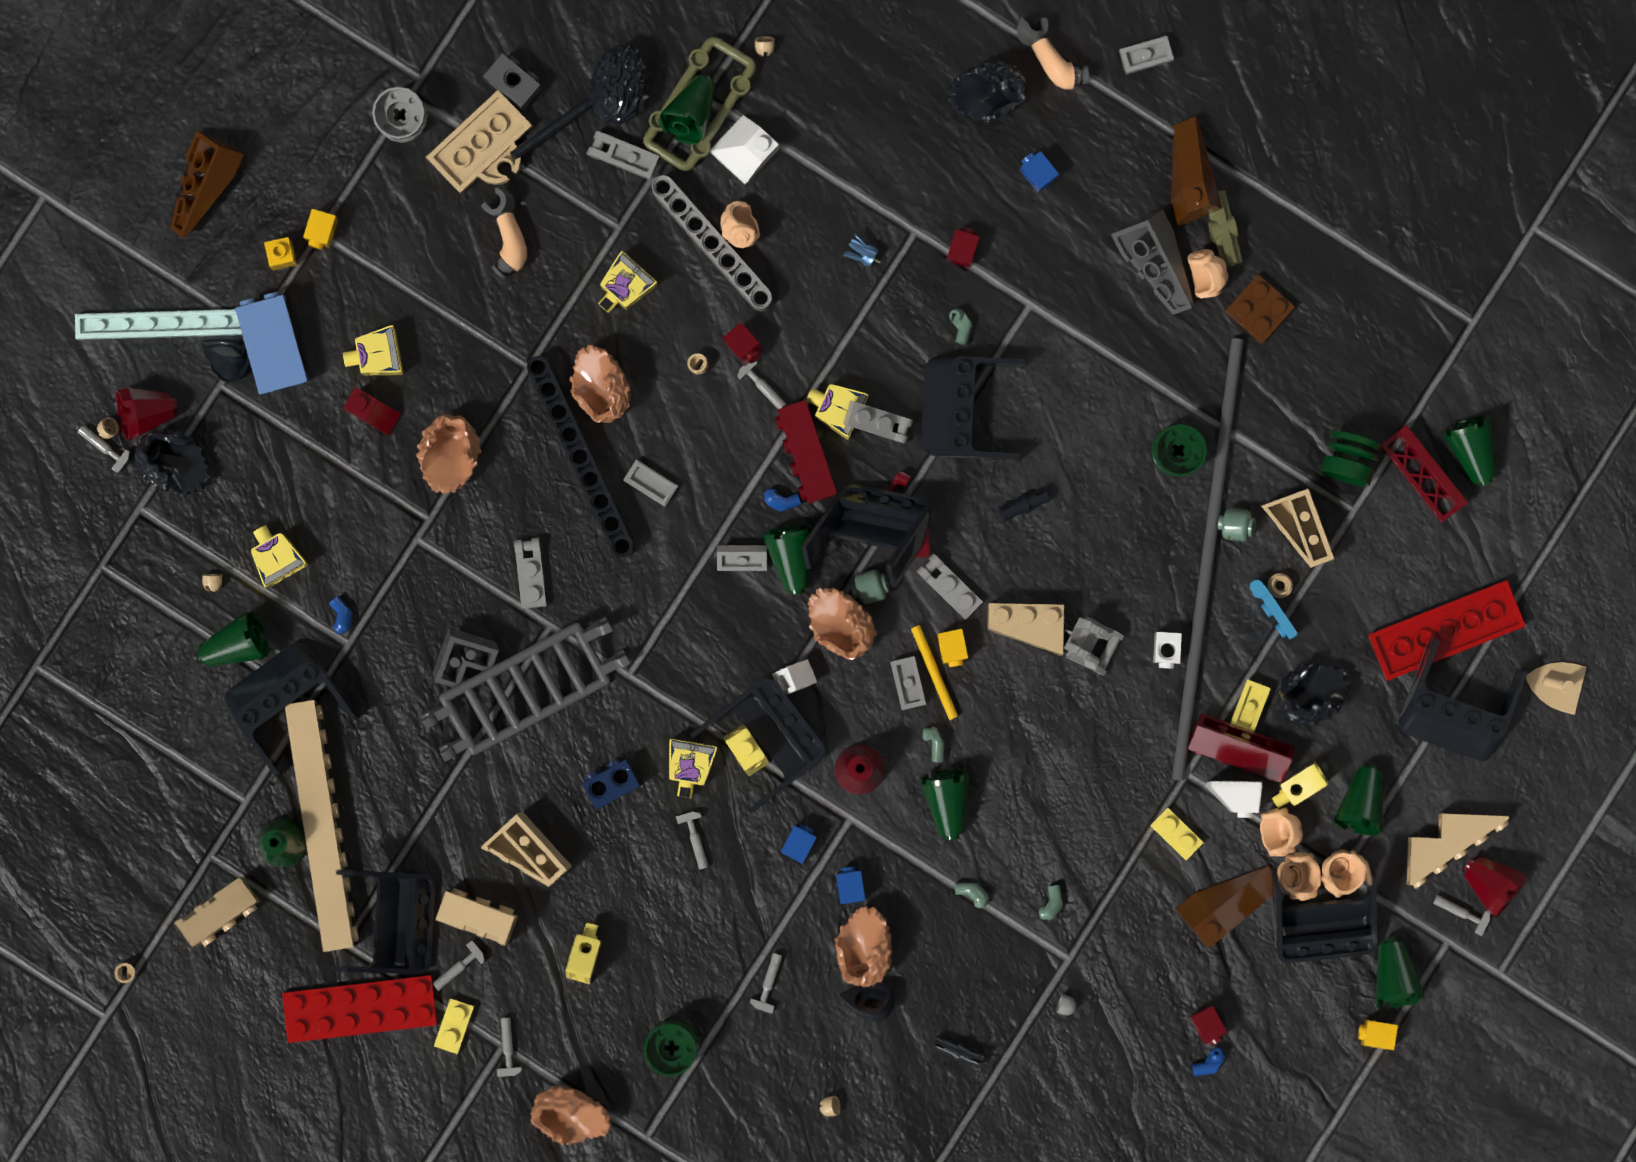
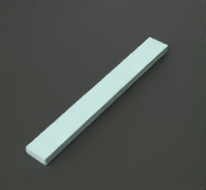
(156, 324)

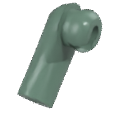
(963, 325)
(937, 743)
(975, 891)
(1054, 905)

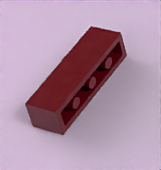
(806, 451)
(1241, 748)

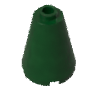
(690, 111)
(1474, 447)
(787, 556)
(235, 643)
(947, 800)
(1363, 803)
(291, 842)
(1396, 976)

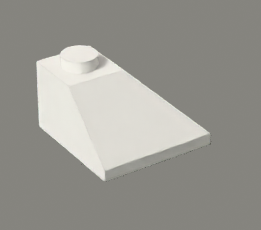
(745, 149)
(1238, 796)

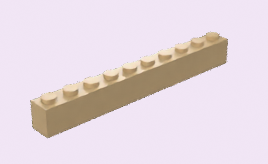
(320, 825)

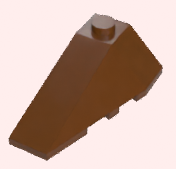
(208, 174)
(1193, 182)
(1222, 907)

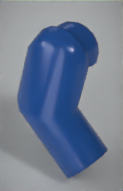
(779, 502)
(344, 615)
(1211, 1064)

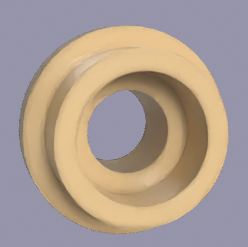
(1288, 585)

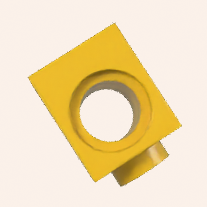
(320, 229)
(280, 253)
(952, 647)
(1378, 1034)

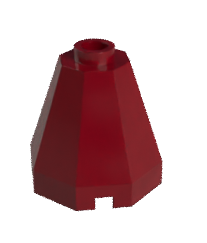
(143, 411)
(1493, 883)

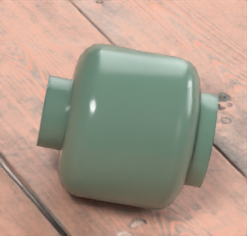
(1237, 524)
(870, 587)

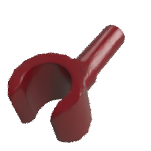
(900, 479)

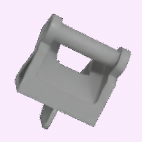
(1083, 641)

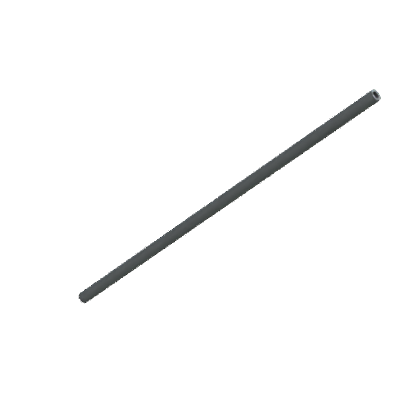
(1207, 559)

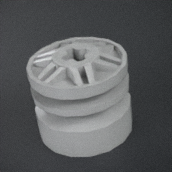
(400, 100)

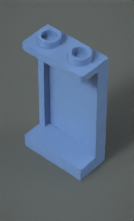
(271, 343)

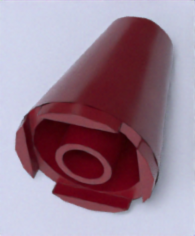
(856, 782)

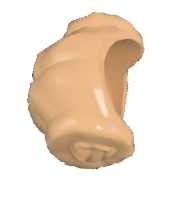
(739, 225)
(1208, 273)
(1280, 832)
(1343, 872)
(1299, 876)

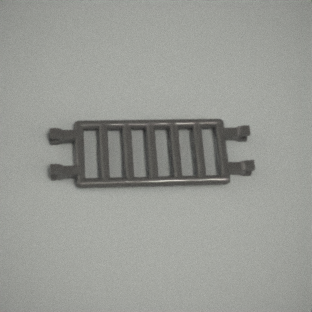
(584, 637)

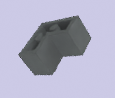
(462, 651)

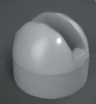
(1066, 1005)

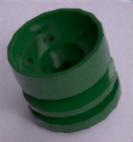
(1193, 450)
(1350, 458)
(660, 1056)

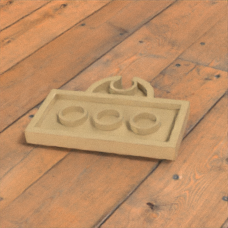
(481, 145)

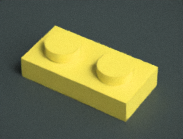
(1250, 705)
(1176, 834)
(454, 1026)

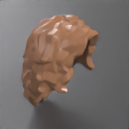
(599, 385)
(448, 453)
(840, 623)
(864, 948)
(569, 1115)

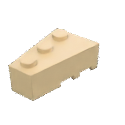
(1302, 526)
(1029, 623)
(528, 849)
(218, 913)
(477, 916)

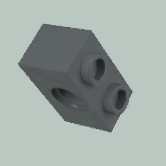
(519, 95)

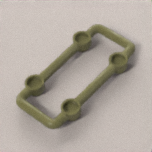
(739, 85)

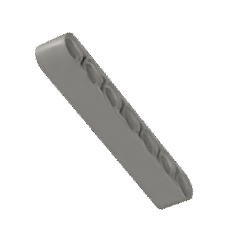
(706, 232)

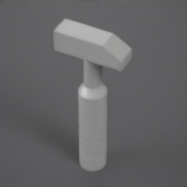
(761, 385)
(106, 448)
(694, 837)
(1464, 913)
(460, 966)
(768, 985)
(507, 1050)

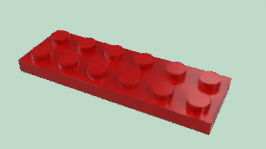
(1455, 624)
(359, 1009)

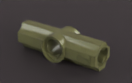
(1225, 233)

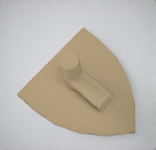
(1558, 685)

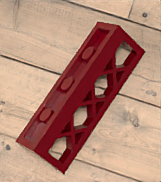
(1431, 468)

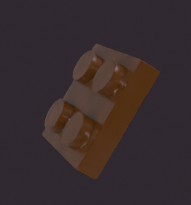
(1259, 309)

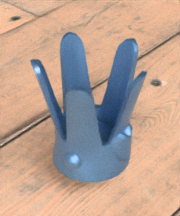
(867, 252)

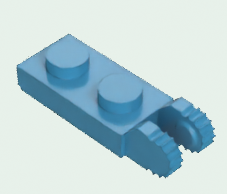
(1271, 608)

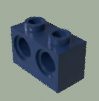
(613, 789)

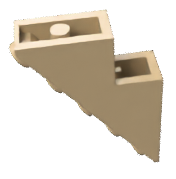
(1454, 835)

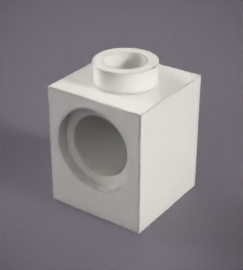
(1174, 640)
(795, 677)

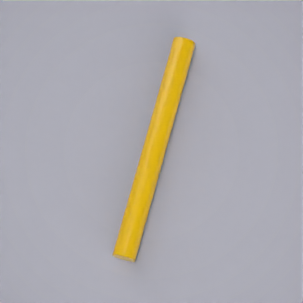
(934, 672)

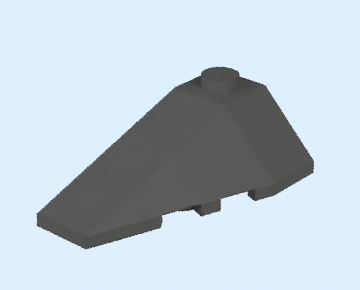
(1155, 253)

